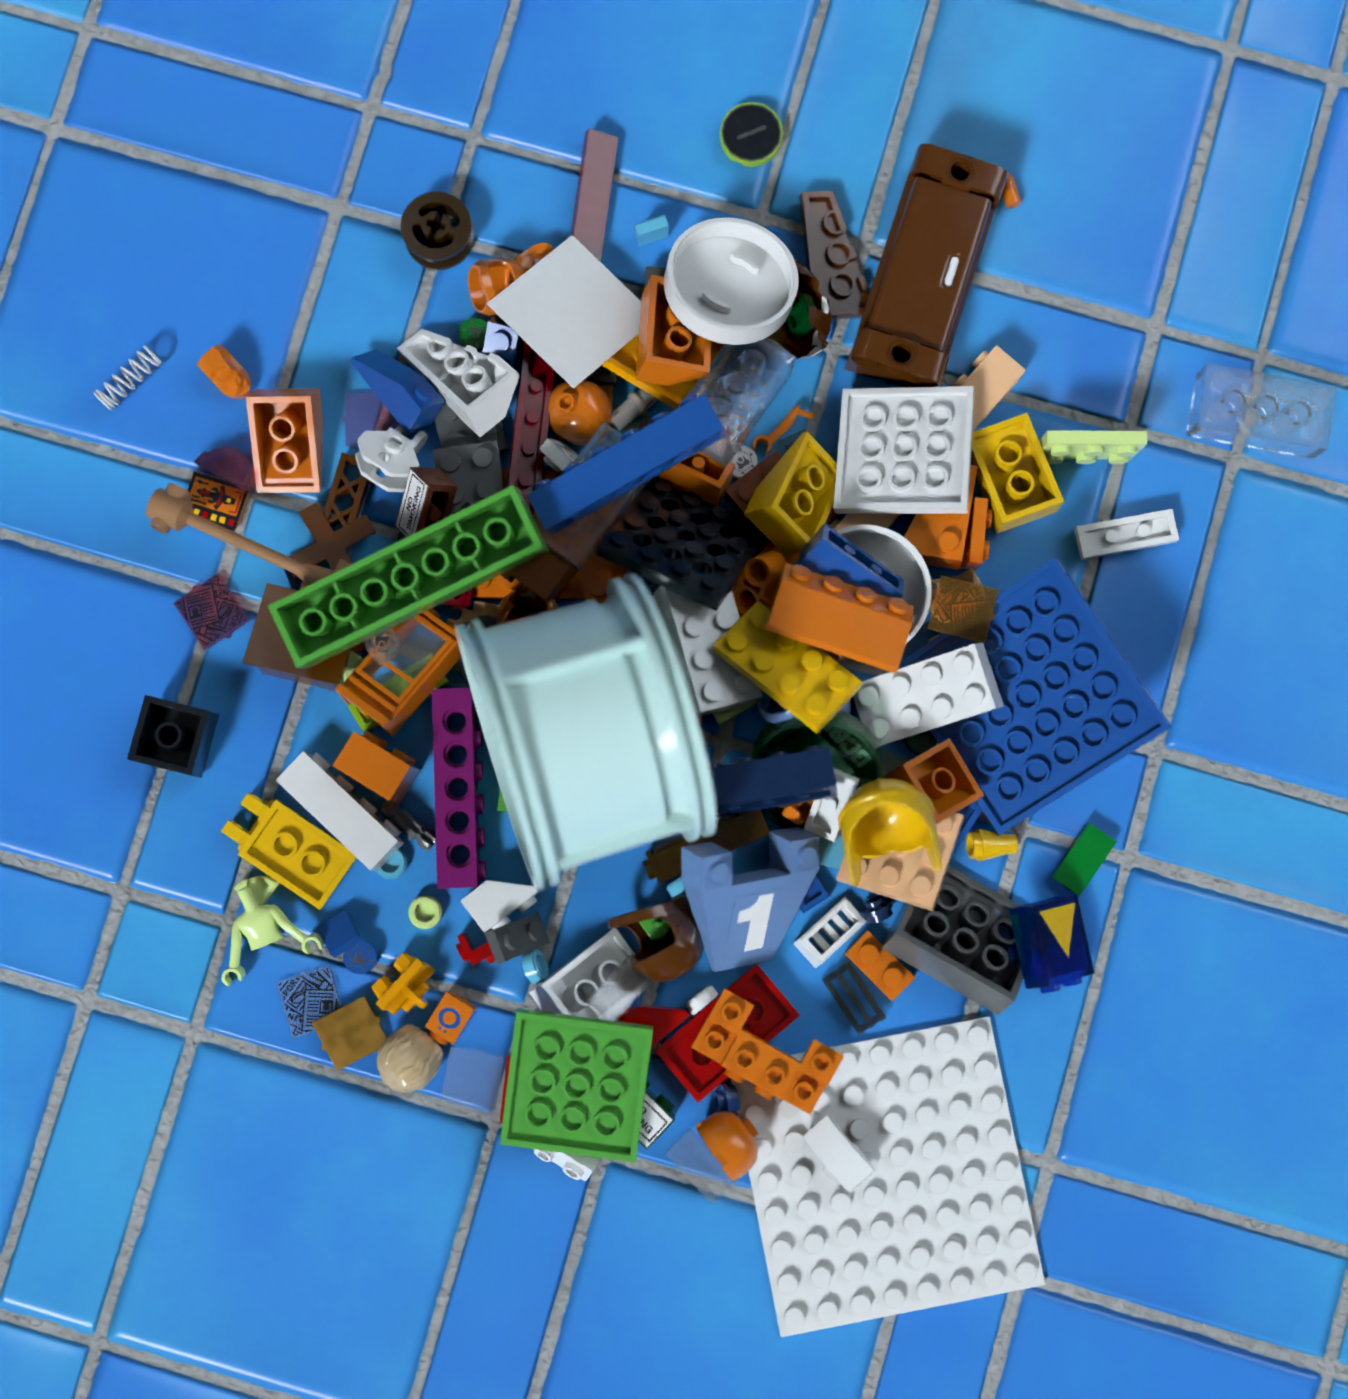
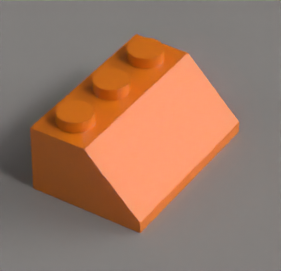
(666, 347)

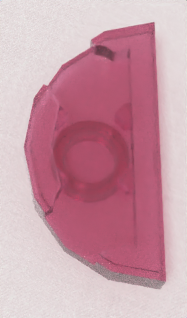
(230, 466)

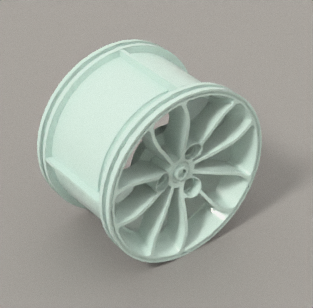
(589, 729)

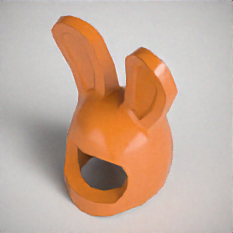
(493, 275)

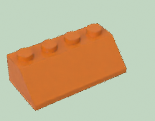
(840, 617)

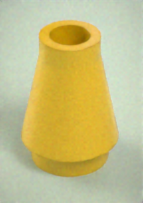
(988, 844)

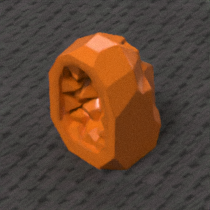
(225, 372)

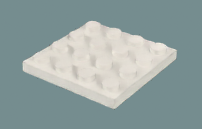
(904, 450)

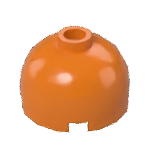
(578, 411)
(730, 1142)

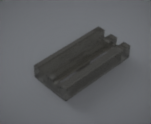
(869, 1022)

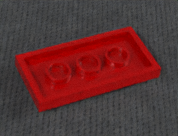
(767, 1019)

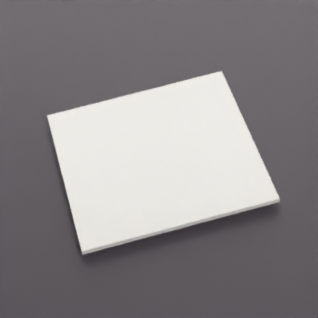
(935, 1218)

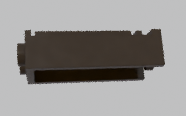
(729, 834)

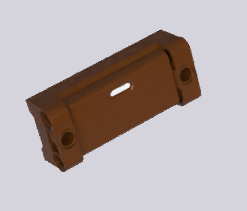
(926, 267)

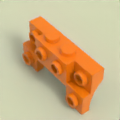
(760, 1062)

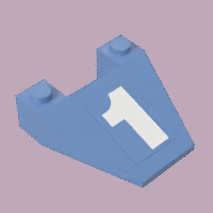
(749, 912)

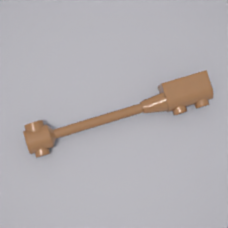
(173, 510)

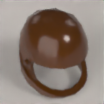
(674, 953)

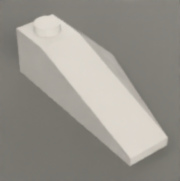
(470, 382)

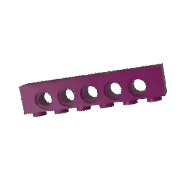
(450, 873)

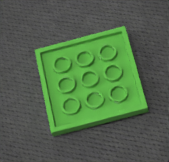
(576, 1085)

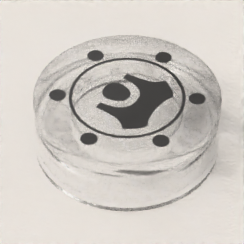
(384, 646)

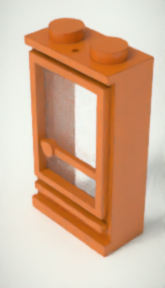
(396, 688)

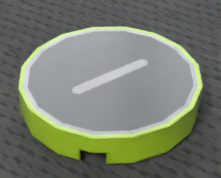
(751, 134)

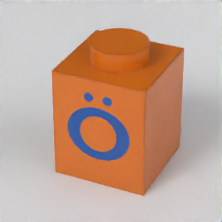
(450, 1018)

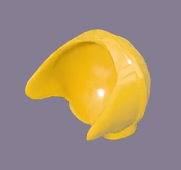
(887, 819)

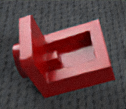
(469, 953)

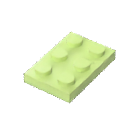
(1092, 445)

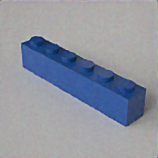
(626, 464)

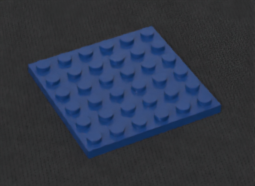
(1064, 697)

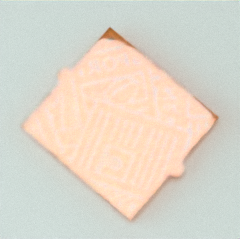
(963, 609)

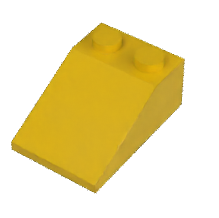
(1014, 473)
(795, 496)

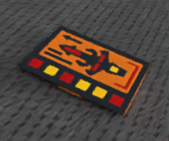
(217, 500)

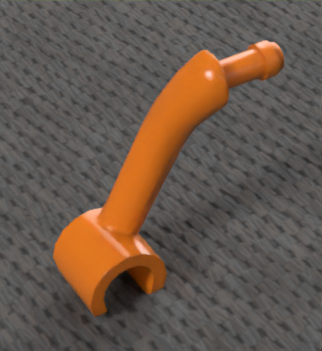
(781, 428)

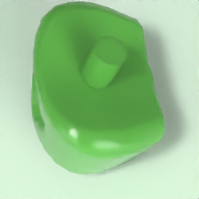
(655, 928)

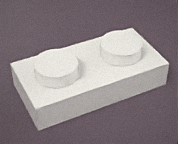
(557, 454)
(824, 812)

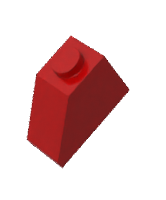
(661, 1017)

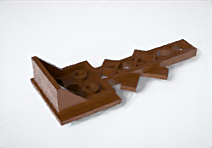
(266, 646)

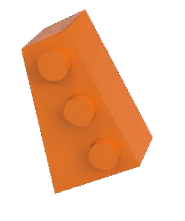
(942, 536)

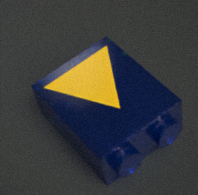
(1051, 943)

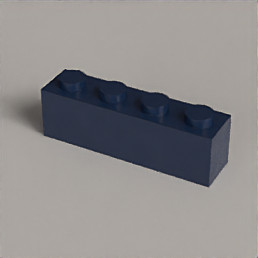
(773, 780)

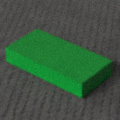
(1083, 859)

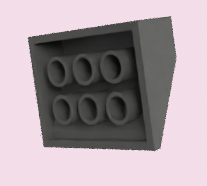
(962, 941)

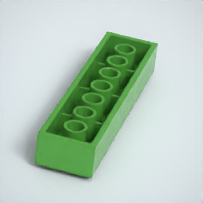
(408, 578)

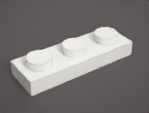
(1126, 534)

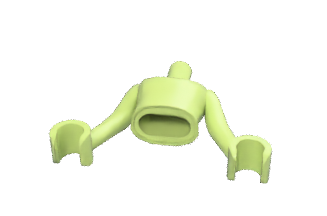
(261, 928)

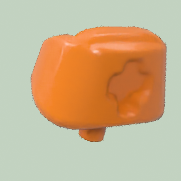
(798, 812)

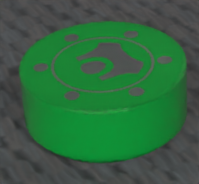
(473, 333)

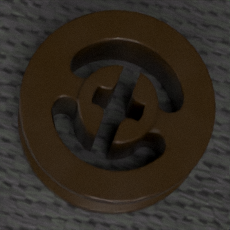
(452, 242)

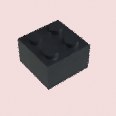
(173, 736)

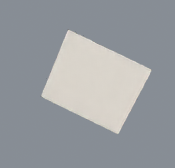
(570, 311)

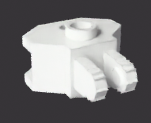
(391, 454)

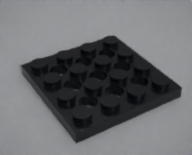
(680, 575)

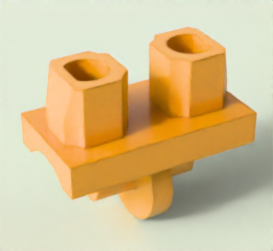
(407, 988)

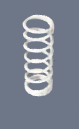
(108, 402)

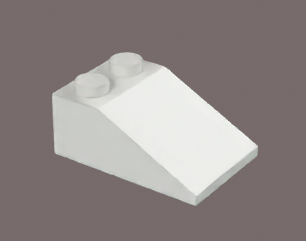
(580, 977)

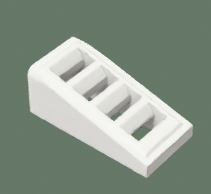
(810, 951)

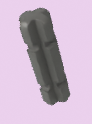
(408, 824)

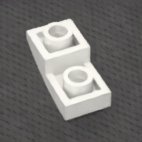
(838, 1153)

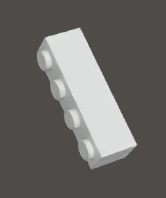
(340, 810)

